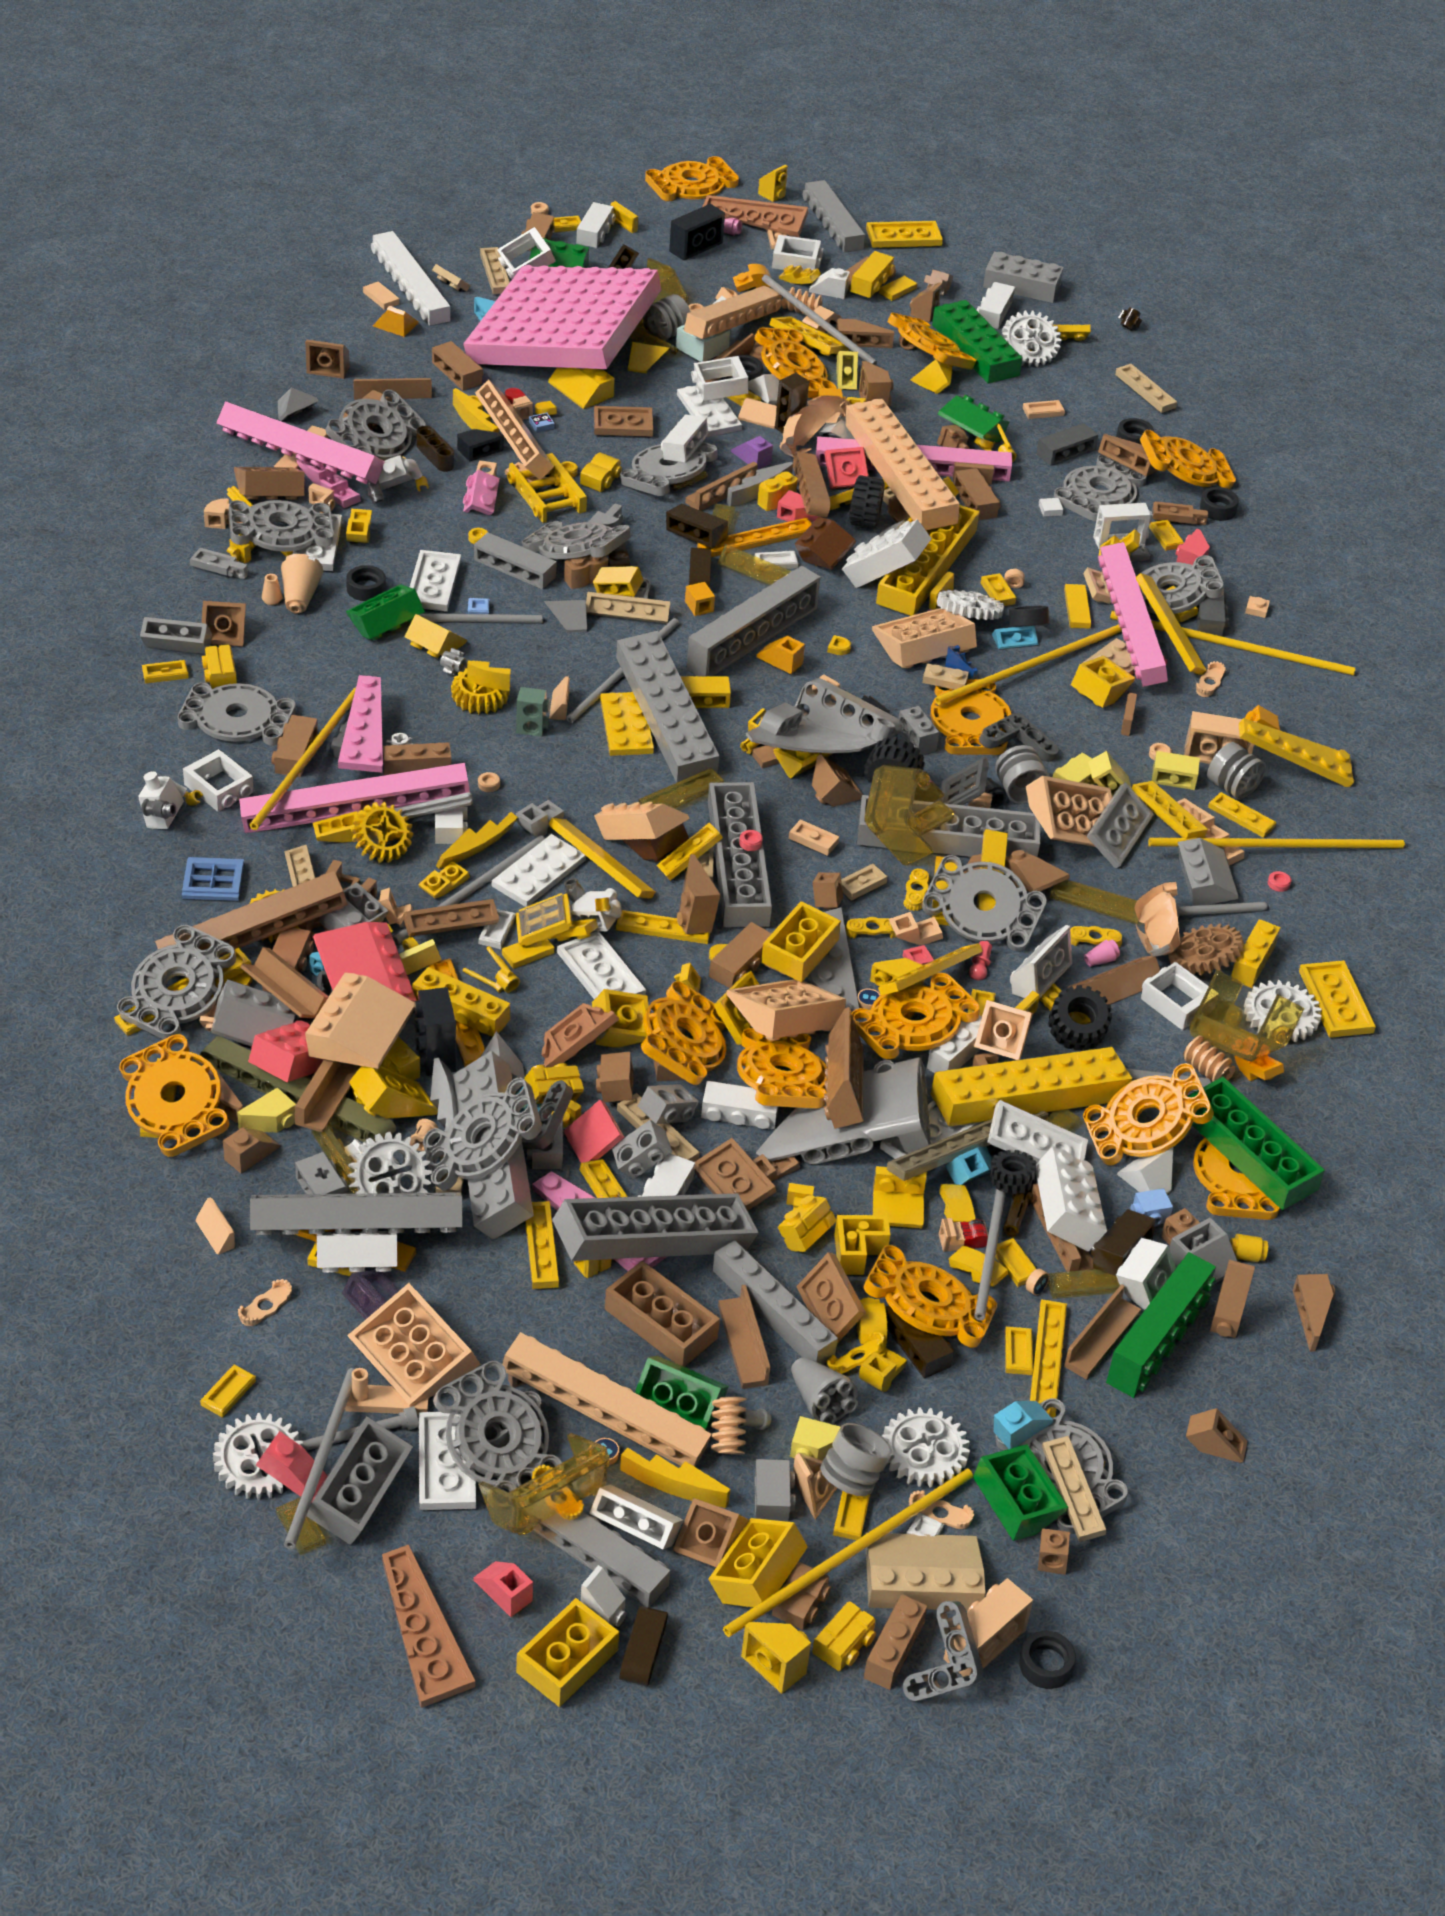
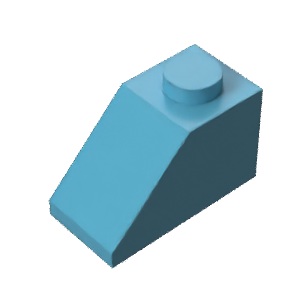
(1020, 1422)

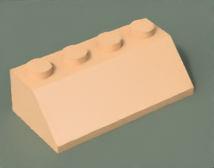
(638, 820)

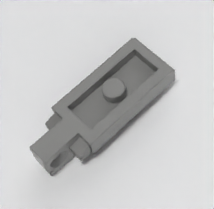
(219, 563)

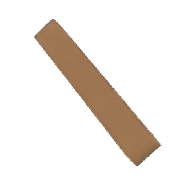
(811, 484)

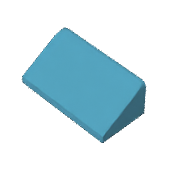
(1015, 637)

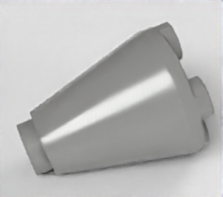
(824, 1391)

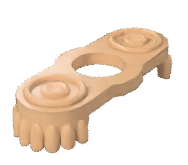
(1215, 672)
(278, 1295)
(956, 1518)

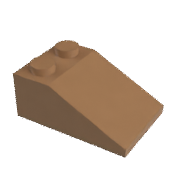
(698, 900)

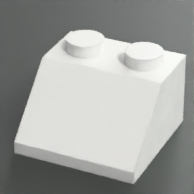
(1146, 1271)

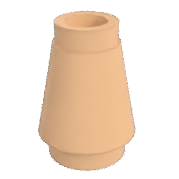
(271, 590)

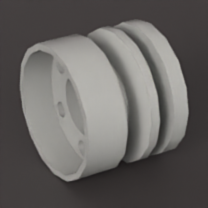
(666, 316)
(1017, 769)
(1236, 770)
(856, 1459)

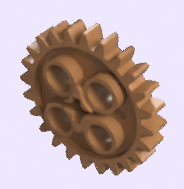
(1208, 948)

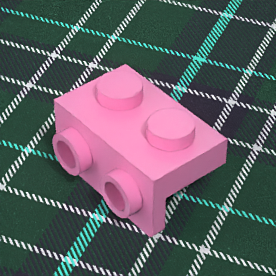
(481, 492)

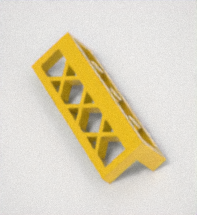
(1169, 810)

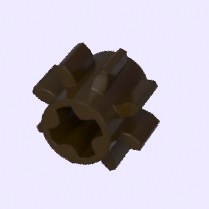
(1130, 318)

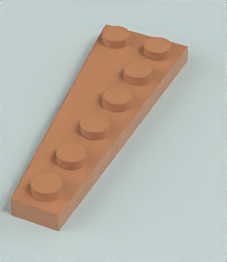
(766, 215)
(428, 1641)

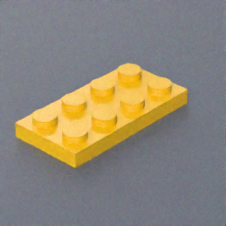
(904, 234)
(811, 336)
(625, 725)
(1338, 997)

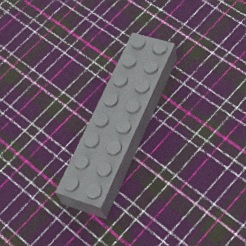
(753, 622)
(666, 705)
(965, 831)
(739, 872)
(503, 1196)
(355, 1211)
(652, 1226)

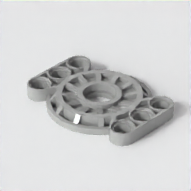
(383, 413)
(1105, 474)
(654, 477)
(300, 533)
(576, 539)
(1191, 583)
(215, 704)
(980, 924)
(174, 960)
(507, 1130)
(490, 1406)
(1089, 1456)

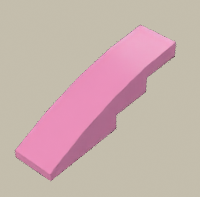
(342, 493)

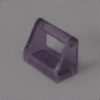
(363, 1295)

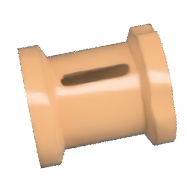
(423, 1126)

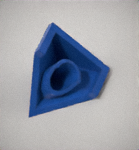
(957, 661)

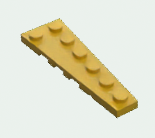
(1313, 756)

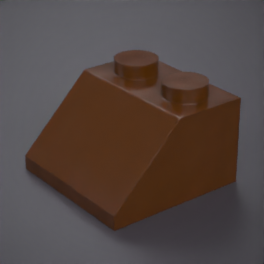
(824, 543)
(659, 847)

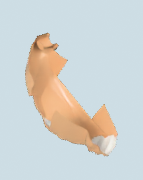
(809, 420)
(1160, 918)

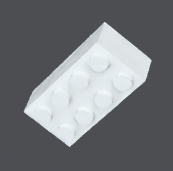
(886, 553)
(1070, 1198)

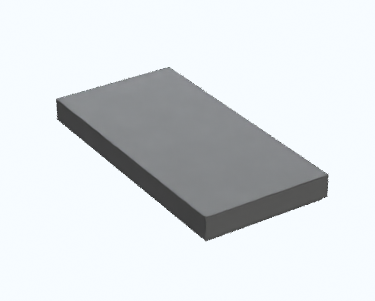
(1120, 825)

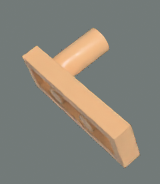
(377, 1397)

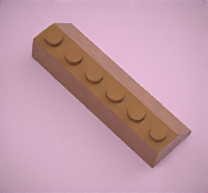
(844, 1073)

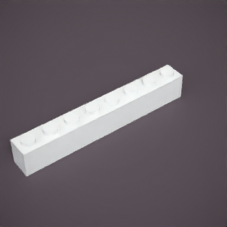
(411, 278)

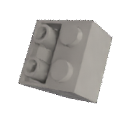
(360, 908)
(1208, 1243)

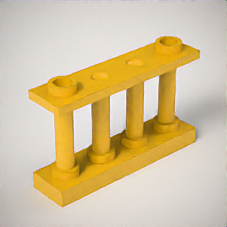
(559, 477)

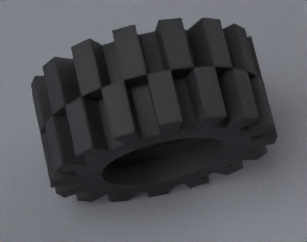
(1013, 1171)

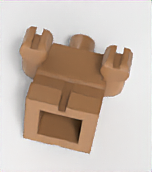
(953, 437)

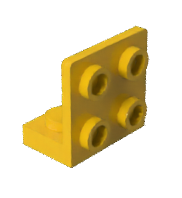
(899, 1199)

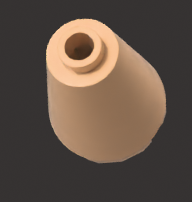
(300, 581)

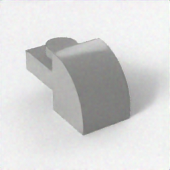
(611, 518)
(537, 818)

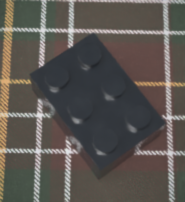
(697, 232)
(435, 1028)

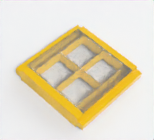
(543, 919)

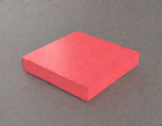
(845, 466)
(594, 1133)

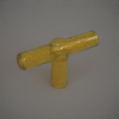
(701, 476)

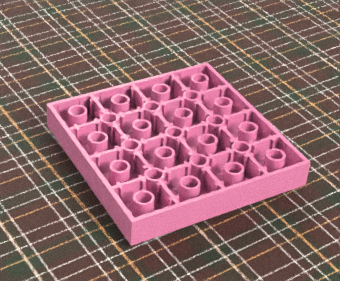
(563, 317)

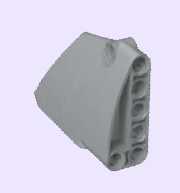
(827, 725)
(892, 1107)

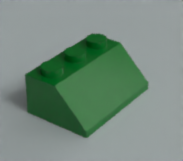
(565, 254)
(974, 417)
(386, 611)
(680, 1390)
(1019, 1491)

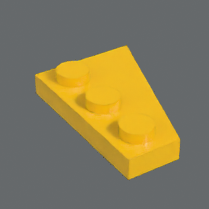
(729, 1013)

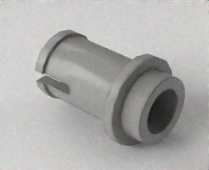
(759, 1419)

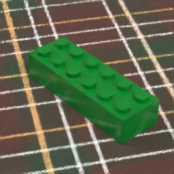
(977, 338)
(1258, 1146)
(1161, 1325)

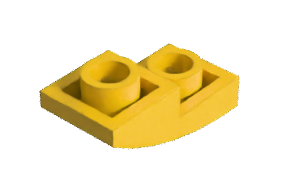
(799, 276)
(484, 675)
(446, 880)
(957, 1202)
(972, 1261)

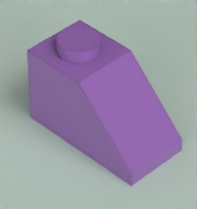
(755, 450)

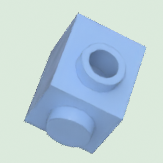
(1153, 1204)

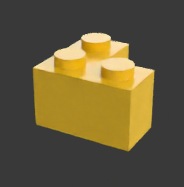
(858, 1237)

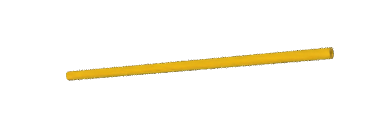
(1257, 649)
(1027, 665)
(302, 762)
(1285, 843)
(846, 1553)

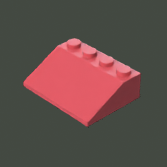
(365, 951)

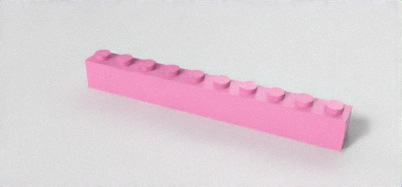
(301, 443)
(940, 458)
(1132, 615)
(336, 799)

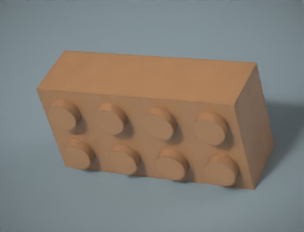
(662, 1314)

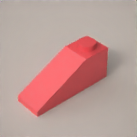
(288, 1463)

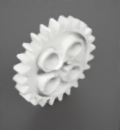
(1031, 338)
(970, 604)
(1261, 999)
(383, 1152)
(925, 1440)
(232, 1461)

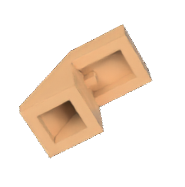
(826, 314)
(917, 933)

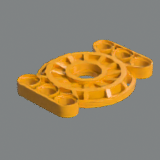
(710, 176)
(922, 336)
(786, 345)
(1187, 460)
(967, 731)
(702, 1023)
(925, 1034)
(760, 1072)
(176, 1118)
(1159, 1135)
(1229, 1186)
(903, 1293)

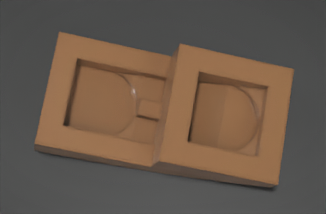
(776, 1168)

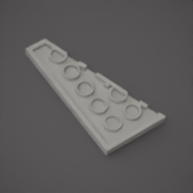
(835, 970)

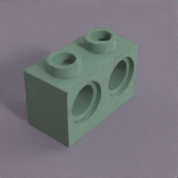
(531, 711)

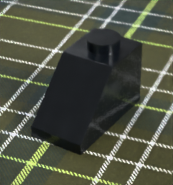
(479, 443)

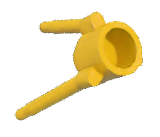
(1006, 447)
(505, 977)

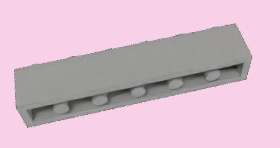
(834, 216)
(775, 1303)
(597, 1545)

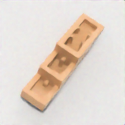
(1232, 854)

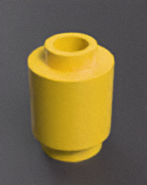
(1249, 1248)

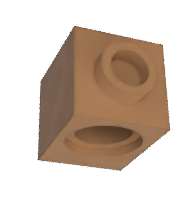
(827, 890)
(1177, 1224)
(1053, 1551)

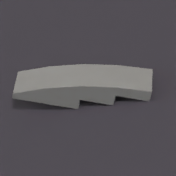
(750, 486)
(443, 1093)

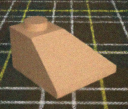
(1003, 1030)

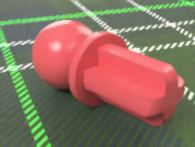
(978, 970)

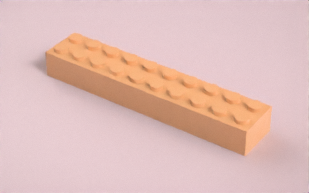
(902, 464)

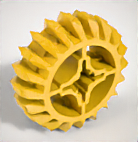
(476, 697)
(399, 831)

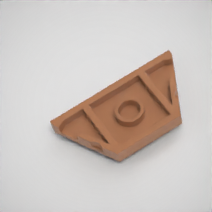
(574, 1033)

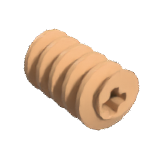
(810, 301)
(1207, 1061)
(728, 1425)

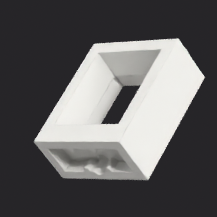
(521, 245)
(798, 246)
(717, 369)
(1121, 512)
(209, 766)
(1186, 982)

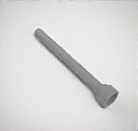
(1221, 908)
(405, 1419)

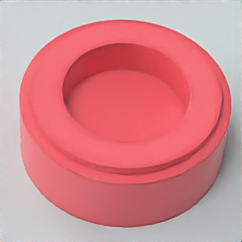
(751, 840)
(1279, 881)

